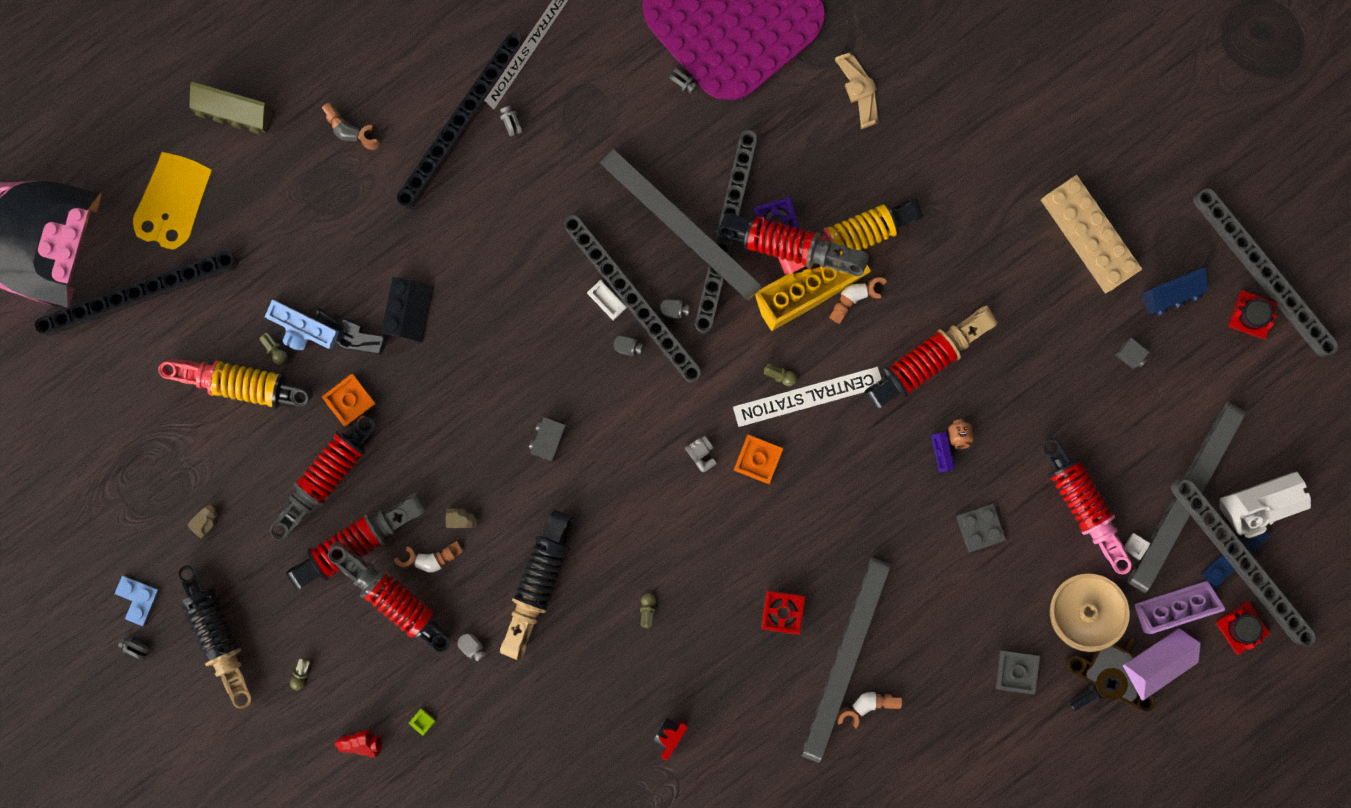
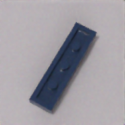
(1221, 568)

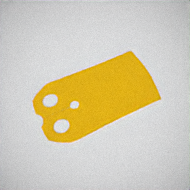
(173, 190)

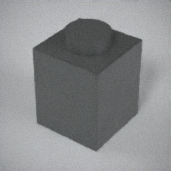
(1132, 353)

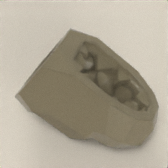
(460, 519)
(203, 521)

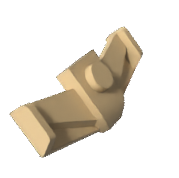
(860, 89)

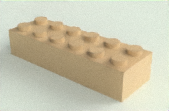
(1091, 234)

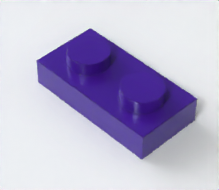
(942, 452)

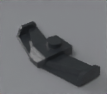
(350, 334)

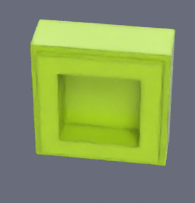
(422, 721)

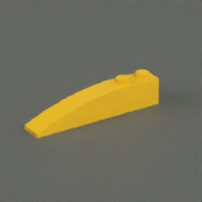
(800, 293)

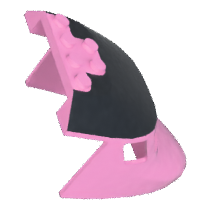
(42, 238)

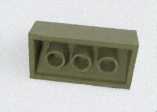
(230, 108)

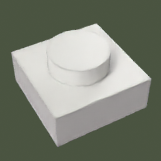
(1136, 546)

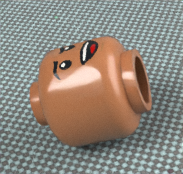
(960, 434)

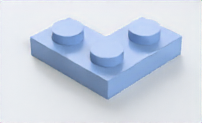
(142, 599)

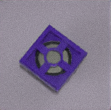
(779, 214)

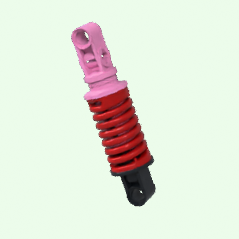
(1087, 503)

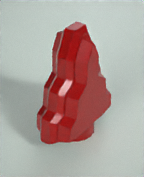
(360, 743)

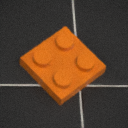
(348, 400)
(758, 459)

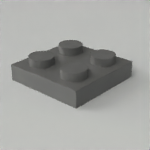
(980, 528)
(1017, 672)

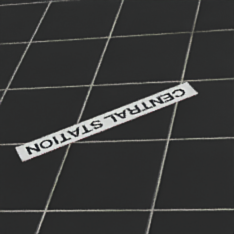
(524, 52)
(806, 397)

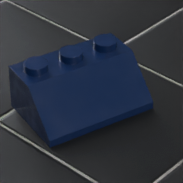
(1176, 292)

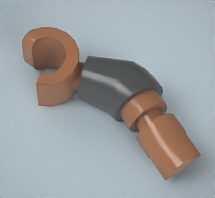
(349, 132)

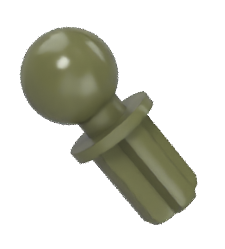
(279, 356)
(788, 378)
(648, 601)
(297, 682)

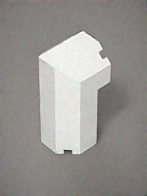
(1265, 503)

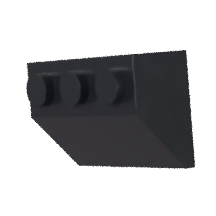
(407, 309)

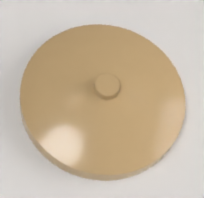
(1089, 612)

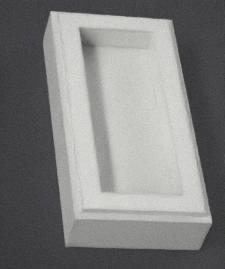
(607, 300)

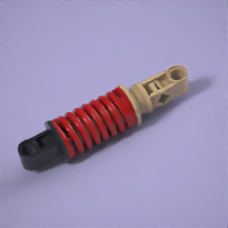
(929, 358)

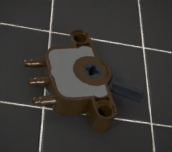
(1104, 666)

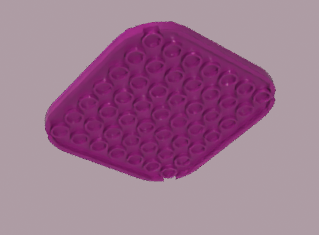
(734, 43)

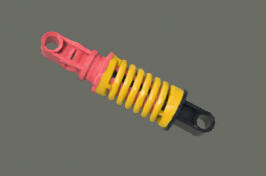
(866, 228)
(237, 382)

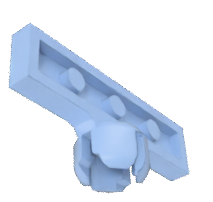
(300, 327)

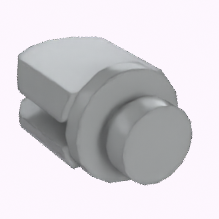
(508, 113)
(471, 647)

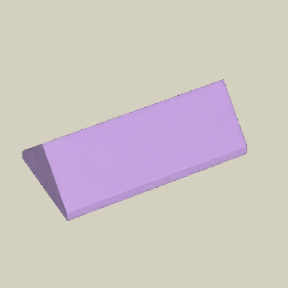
(1178, 607)
(1162, 662)

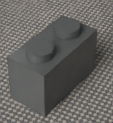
(547, 439)

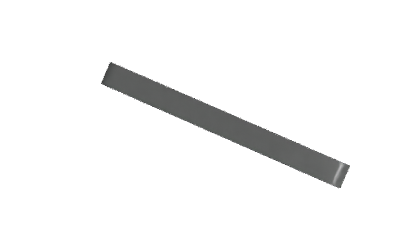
(729, 204)
(680, 224)
(1274, 275)
(629, 290)
(1176, 514)
(1251, 567)
(845, 660)

